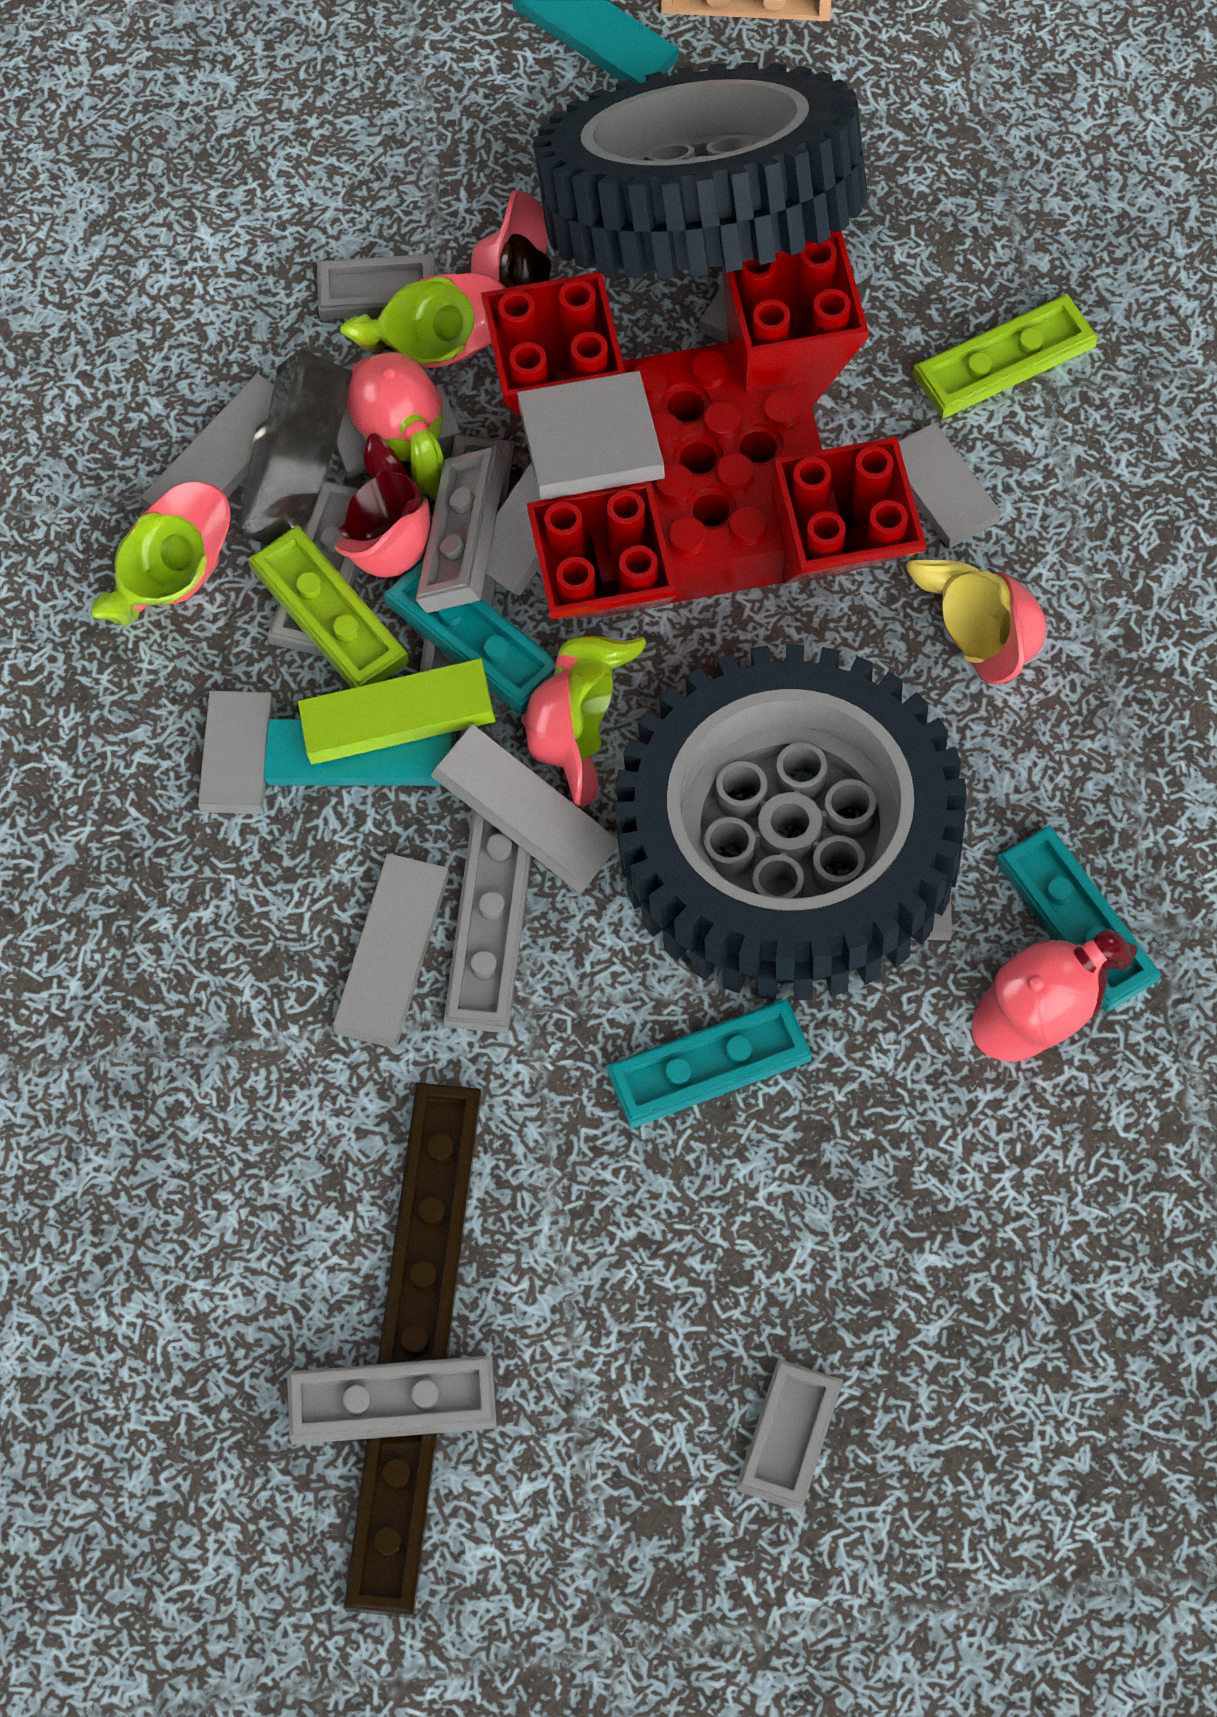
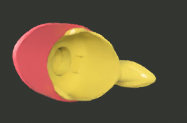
(985, 615)

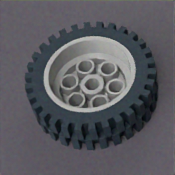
(701, 169)
(750, 735)

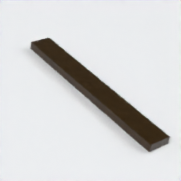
(414, 1328)

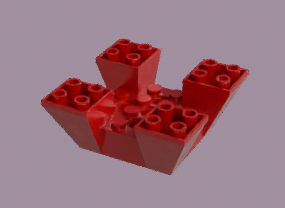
(713, 414)

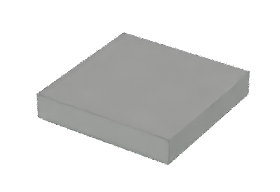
(590, 435)

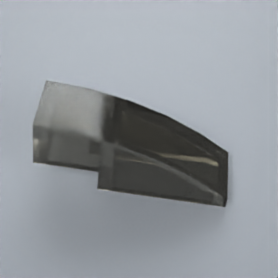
(293, 446)

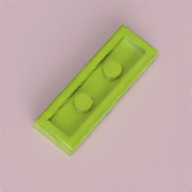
(1004, 356)
(328, 609)
(396, 711)

